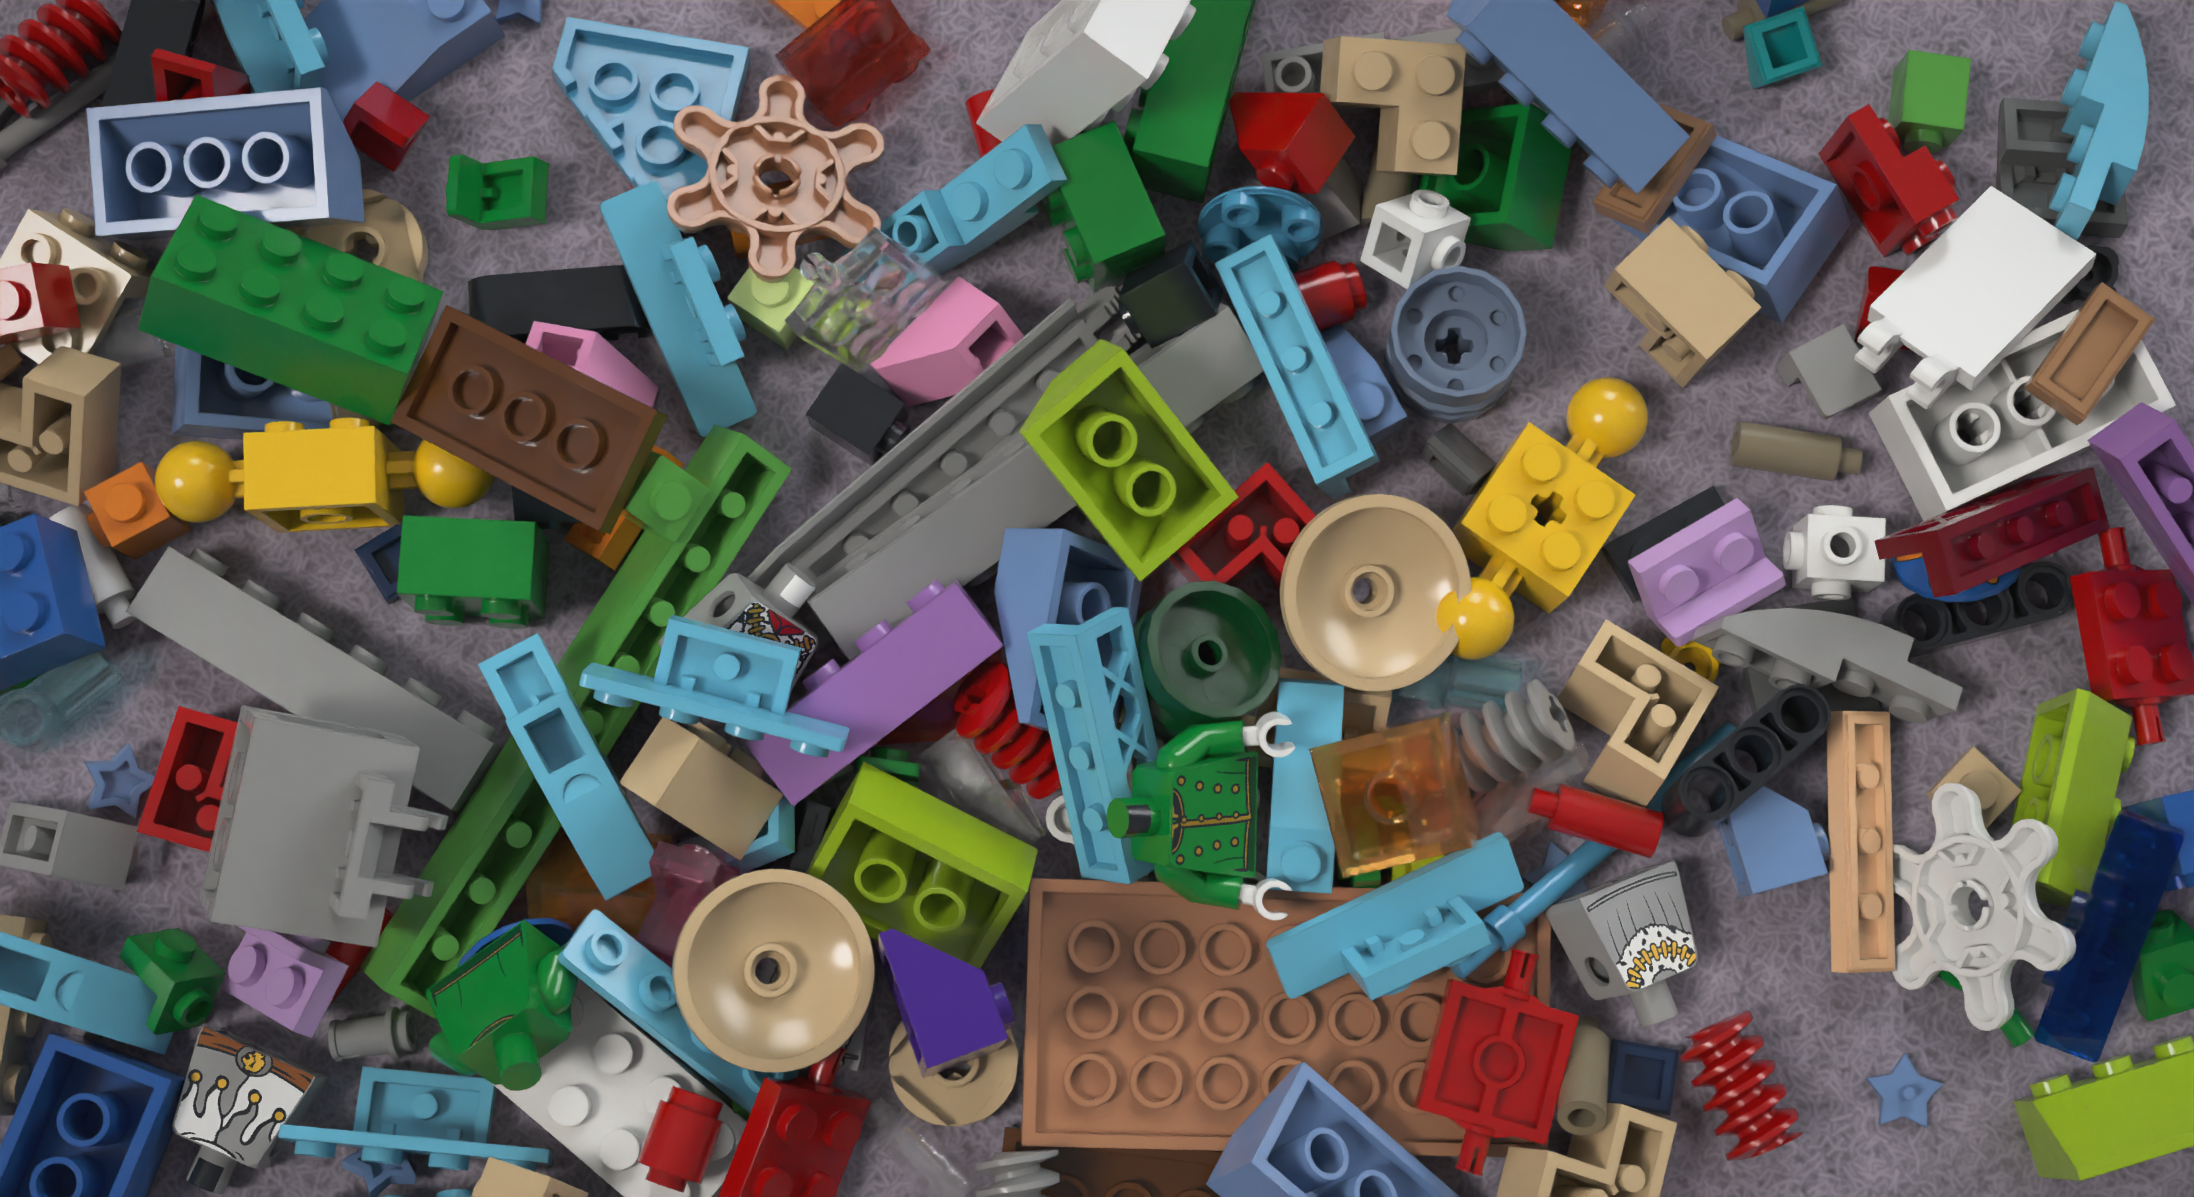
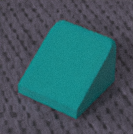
(1780, 47)

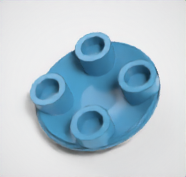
(1254, 212)

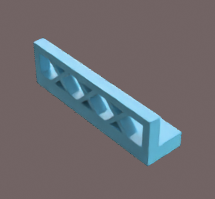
(1297, 364)
(1086, 745)

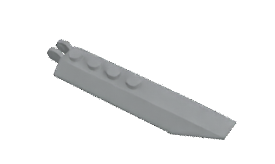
(947, 443)

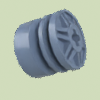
(1461, 309)

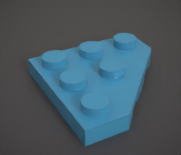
(635, 83)

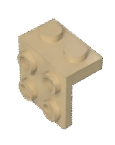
(99, 272)

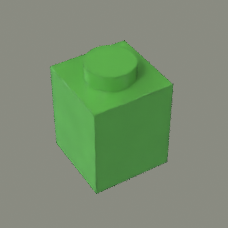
(1929, 99)
(664, 498)

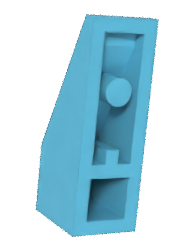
(1298, 828)

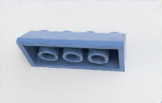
(1574, 83)
(255, 152)
(1317, 1145)

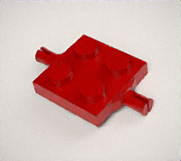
(2133, 635)
(1496, 1061)
(798, 1136)

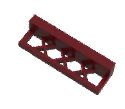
(2002, 530)

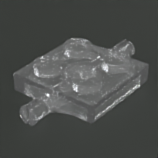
(863, 299)

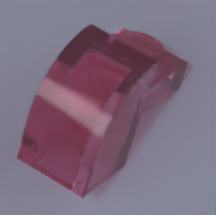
(681, 881)

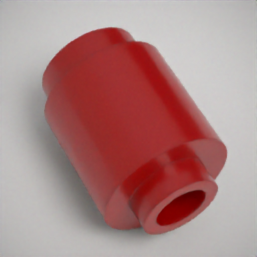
(1332, 292)
(681, 1139)

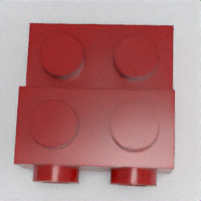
(1894, 196)

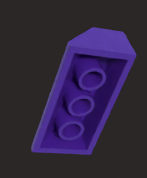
(943, 1003)

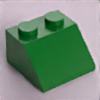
(1506, 178)

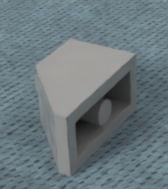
(68, 845)

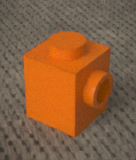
(131, 514)

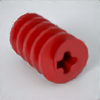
(50, 48)
(992, 718)
(1740, 1087)

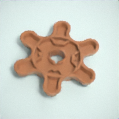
(782, 142)

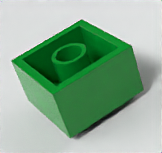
(1103, 209)
(473, 570)

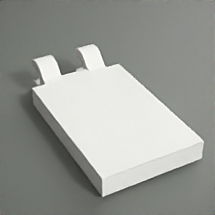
(1973, 295)

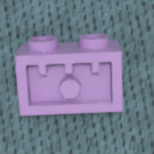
(1705, 572)
(284, 977)

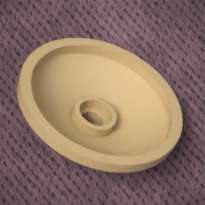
(1409, 568)
(819, 959)

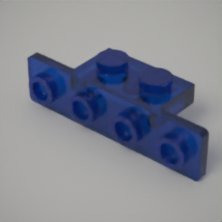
(2108, 933)

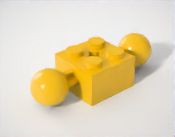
(314, 478)
(1572, 495)

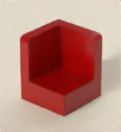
(384, 125)

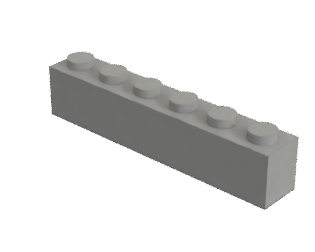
(308, 674)

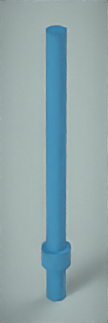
(1508, 924)

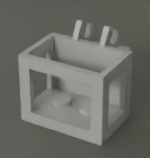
(312, 828)

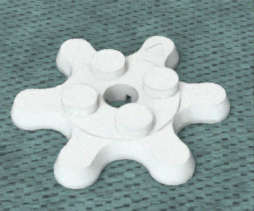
(2009, 927)

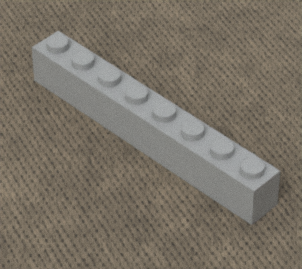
(964, 524)

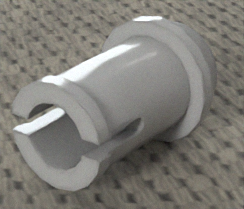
(373, 1035)

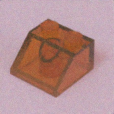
(1396, 795)

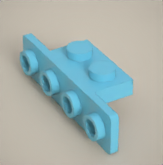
(273, 43)
(682, 307)
(722, 679)
(1401, 927)
(644, 992)
(418, 1115)

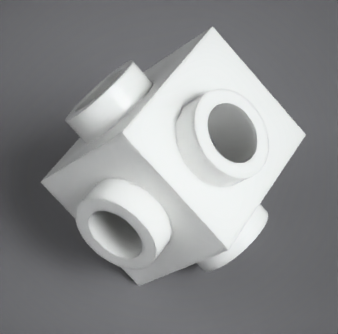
(1415, 237)
(1834, 553)

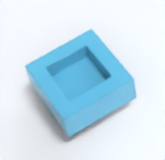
(772, 842)

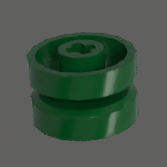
(1205, 656)

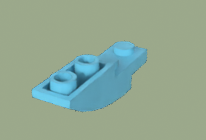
(2106, 118)
(980, 202)
(570, 766)
(77, 993)

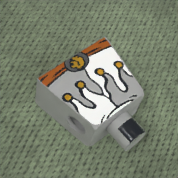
(236, 1104)

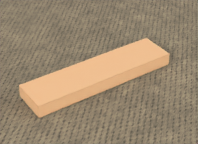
(1860, 842)

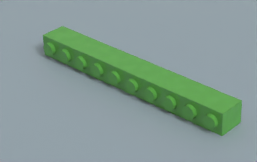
(508, 815)

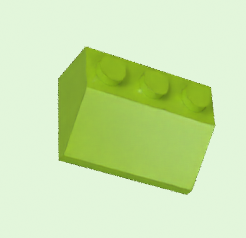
(1125, 458)
(2072, 784)
(922, 866)
(2115, 1116)

